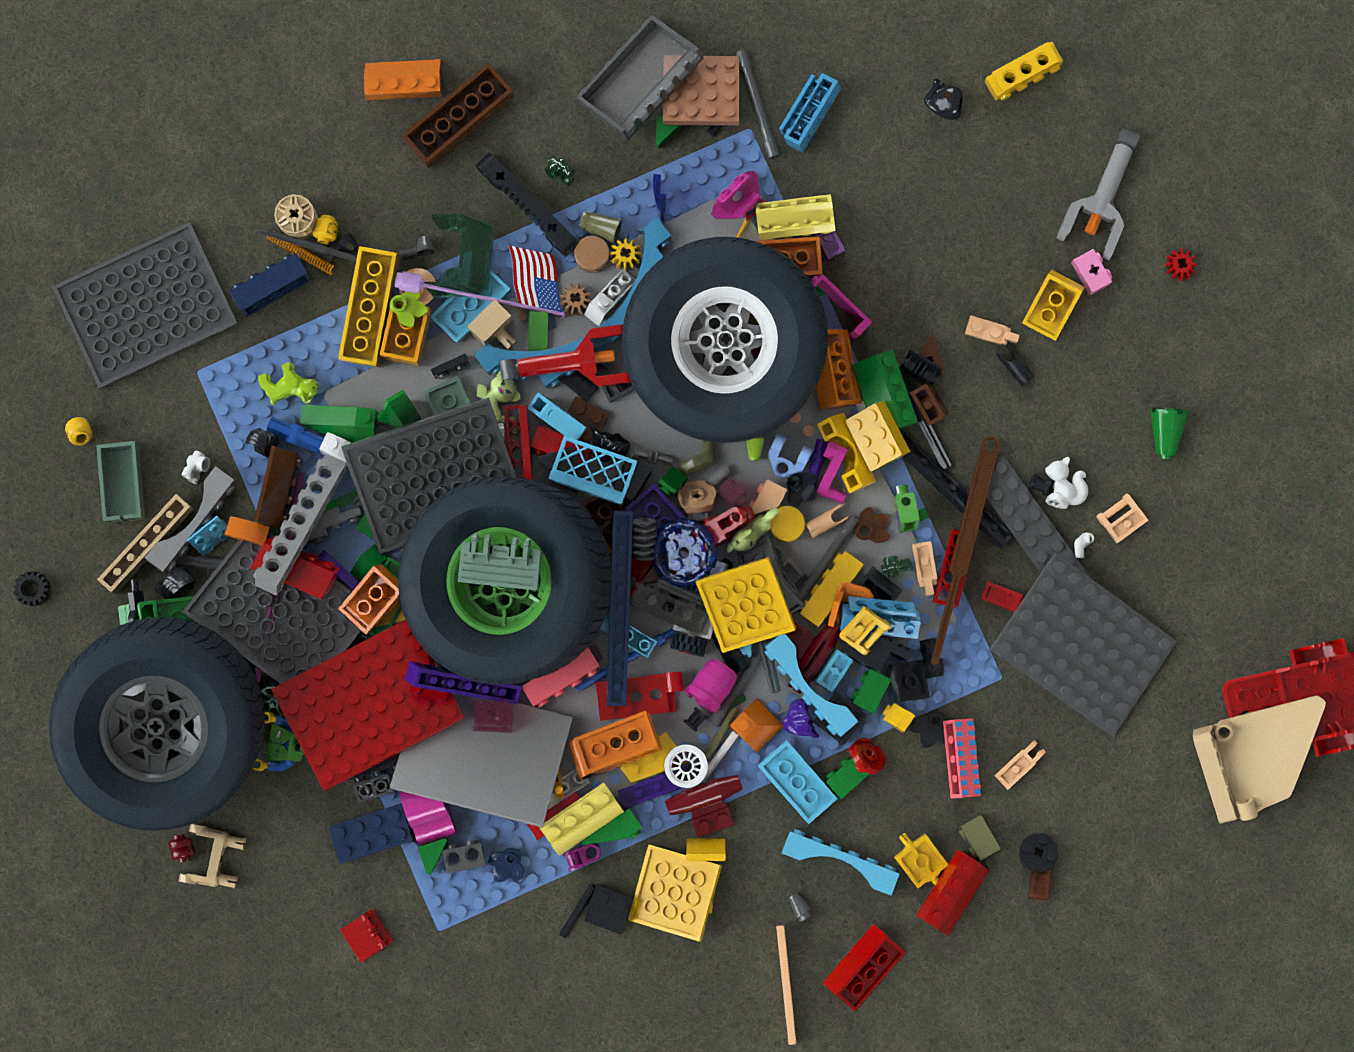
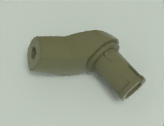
(699, 461)

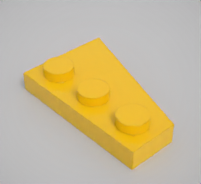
(653, 763)

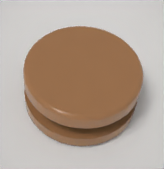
(592, 254)

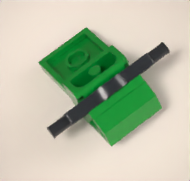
(143, 609)

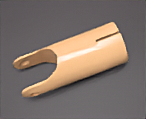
(823, 523)

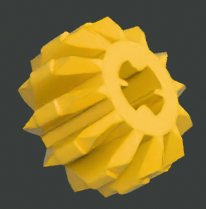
(622, 260)

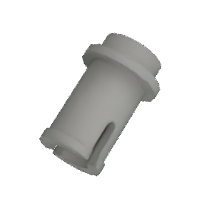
(716, 478)

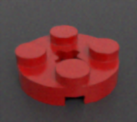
(867, 757)

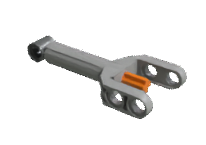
(1101, 204)

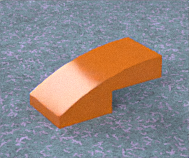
(246, 530)

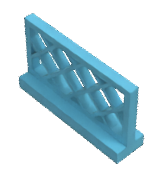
(583, 484)

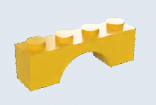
(856, 473)

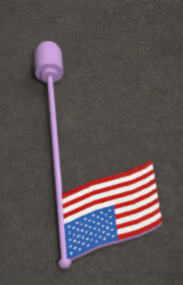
(533, 282)

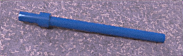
(660, 638)

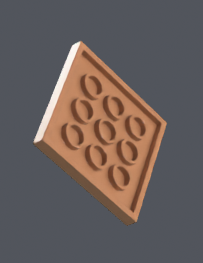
(706, 95)

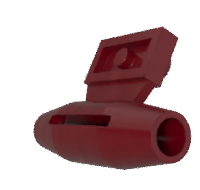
(811, 651)
(706, 804)

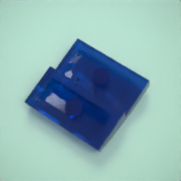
(659, 199)

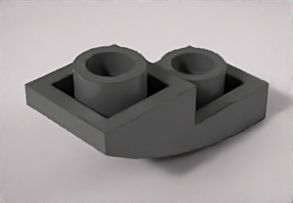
(373, 788)

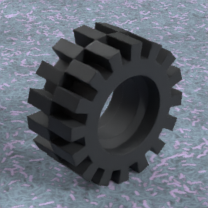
(21, 584)

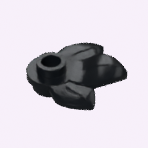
(803, 490)
(929, 732)

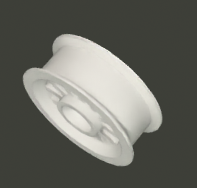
(702, 771)

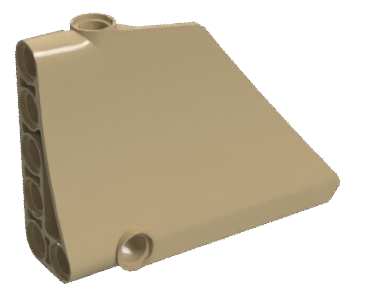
(1257, 757)

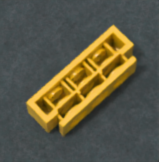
(1002, 90)

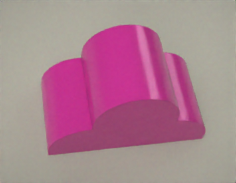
(428, 818)

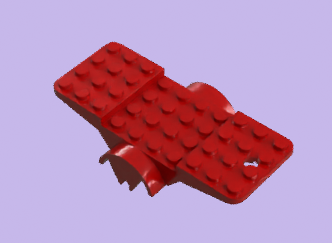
(1316, 670)

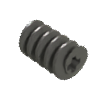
(645, 535)

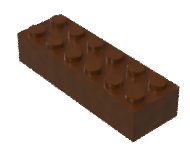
(458, 115)

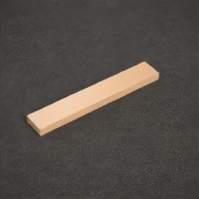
(786, 984)

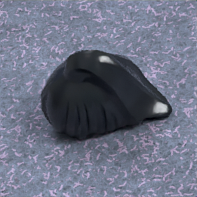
(610, 442)

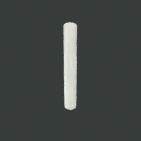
(720, 754)

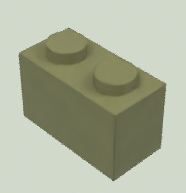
(979, 838)

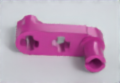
(836, 454)

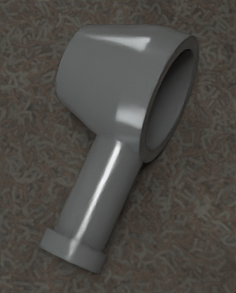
(422, 244)

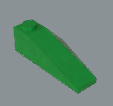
(398, 411)
(345, 422)

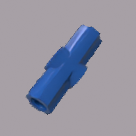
(295, 435)

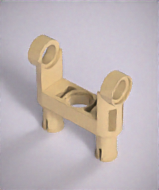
(221, 841)

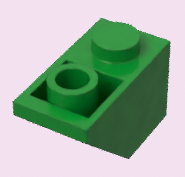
(672, 482)

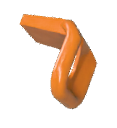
(843, 591)

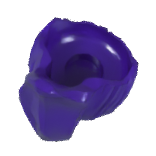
(799, 720)

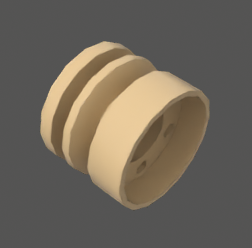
(291, 226)

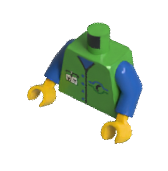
(282, 746)

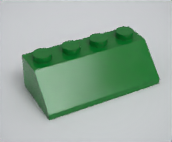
(882, 381)

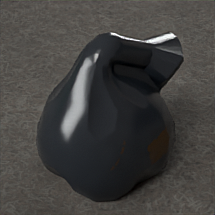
(944, 100)

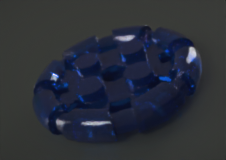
(673, 556)

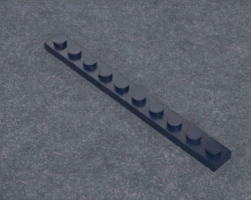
(619, 608)

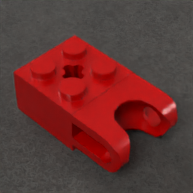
(726, 524)

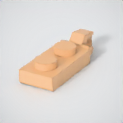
(990, 331)
(925, 566)

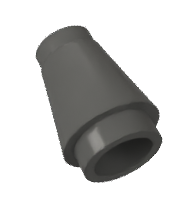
(800, 908)

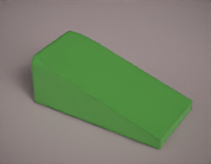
(538, 331)

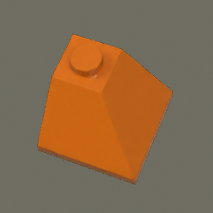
(756, 725)

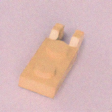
(1018, 766)

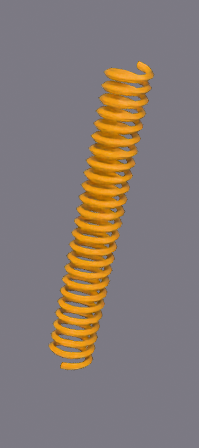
(306, 252)

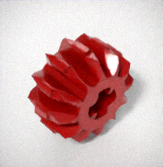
(1173, 263)

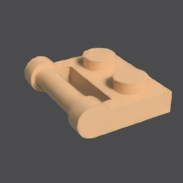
(1126, 523)

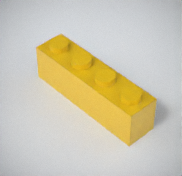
(821, 602)

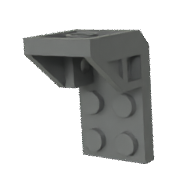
(766, 548)

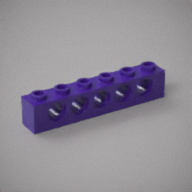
(444, 680)

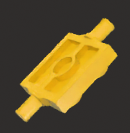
(920, 860)

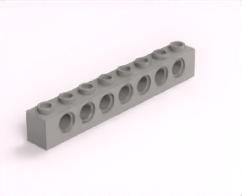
(273, 581)

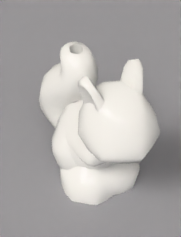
(1064, 491)

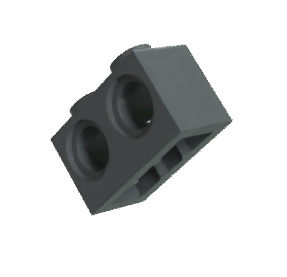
(465, 861)

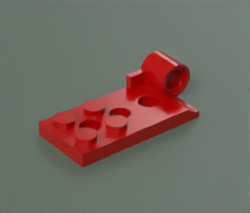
(666, 683)

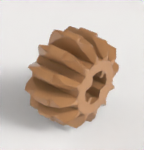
(568, 302)

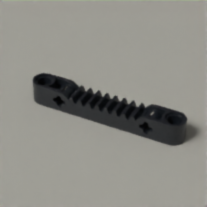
(493, 169)

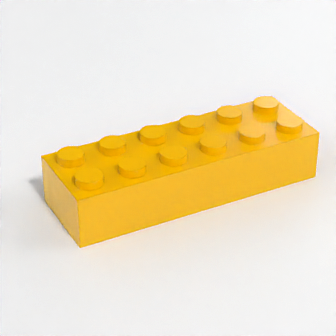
(368, 306)

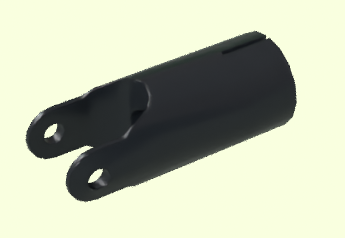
(1017, 368)

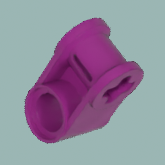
(581, 857)

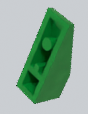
(619, 828)

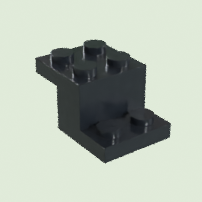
(879, 653)

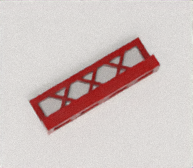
(525, 439)
(950, 543)

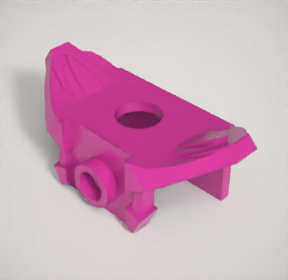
(727, 208)

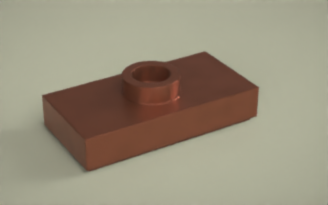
(1039, 885)

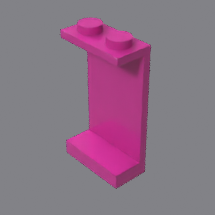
(844, 303)

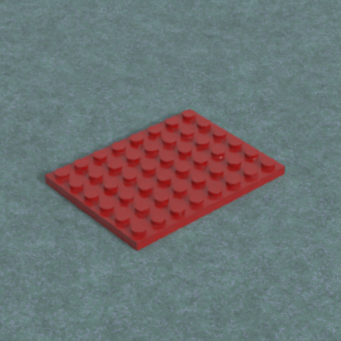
(362, 708)

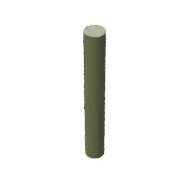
(720, 733)

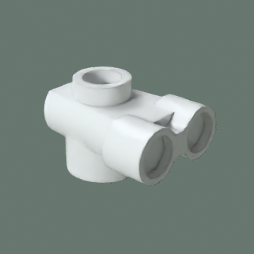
(195, 464)

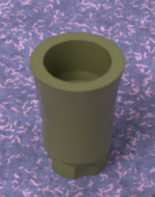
(601, 226)

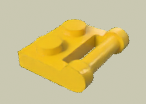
(860, 627)

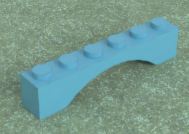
(836, 715)
(878, 877)

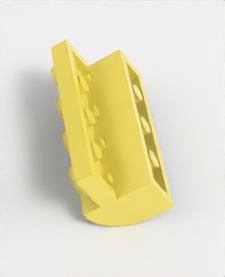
(795, 217)
(581, 819)

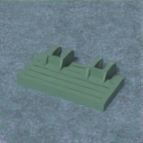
(501, 567)

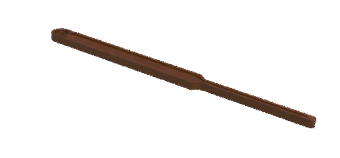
(967, 535)

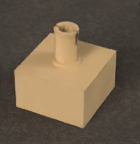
(492, 325)

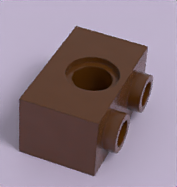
(929, 403)

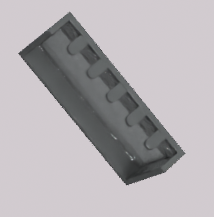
(640, 77)

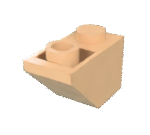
(769, 497)

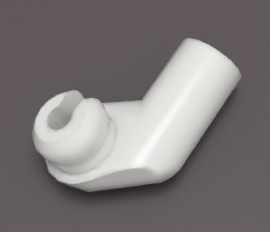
(1081, 542)

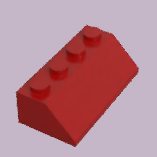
(307, 573)
(952, 892)
(864, 967)

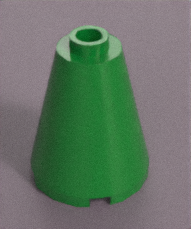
(1168, 429)

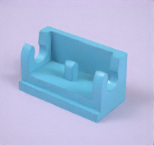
(833, 670)

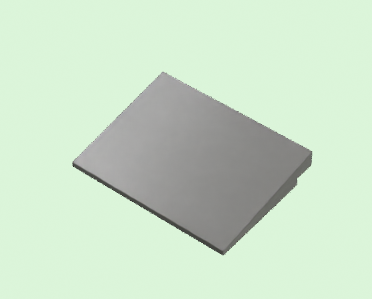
(489, 770)

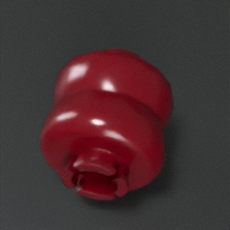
(181, 848)

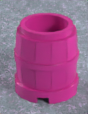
(712, 685)

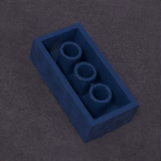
(270, 285)
(371, 833)

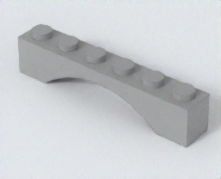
(166, 552)

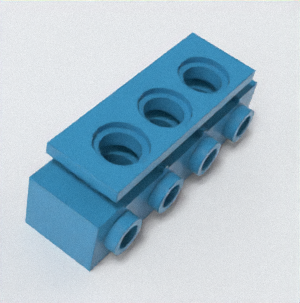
(809, 111)
(890, 611)

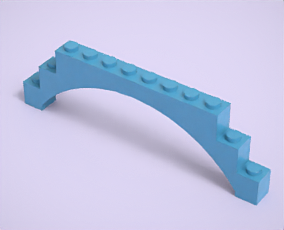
(655, 237)

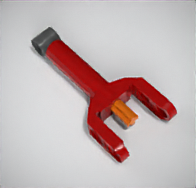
(582, 359)

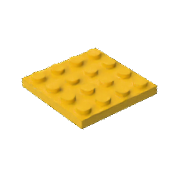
(745, 604)
(674, 893)

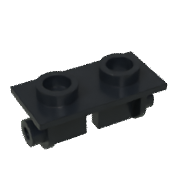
(926, 649)

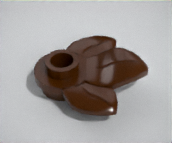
(875, 526)

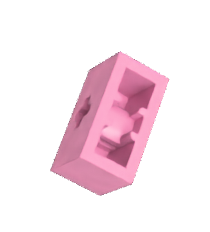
(1092, 281)

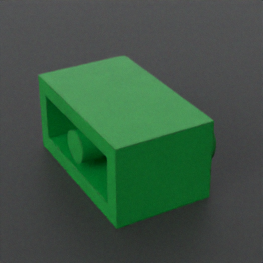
(871, 691)
(845, 778)

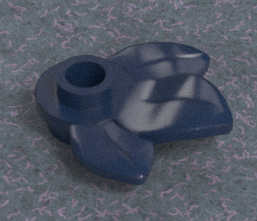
(505, 868)

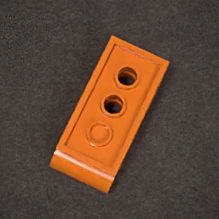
(596, 750)

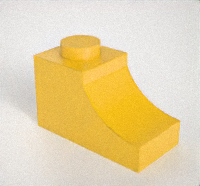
(897, 717)

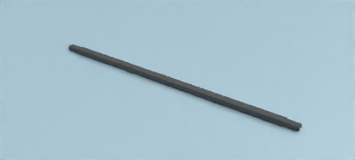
(313, 246)

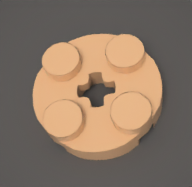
(706, 499)

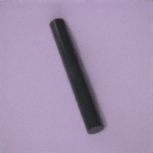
(577, 911)

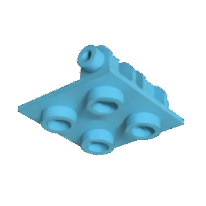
(209, 536)

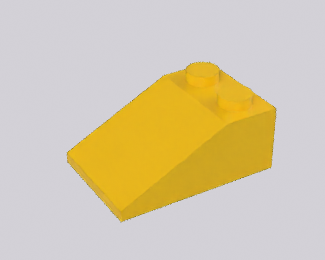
(1053, 304)

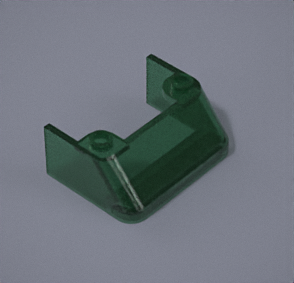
(475, 256)

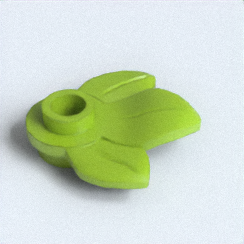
(411, 308)

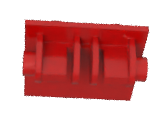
(366, 935)

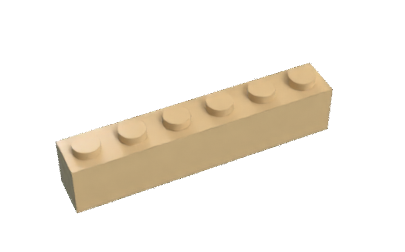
(134, 555)

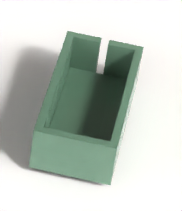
(121, 482)

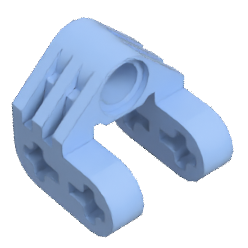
(775, 461)

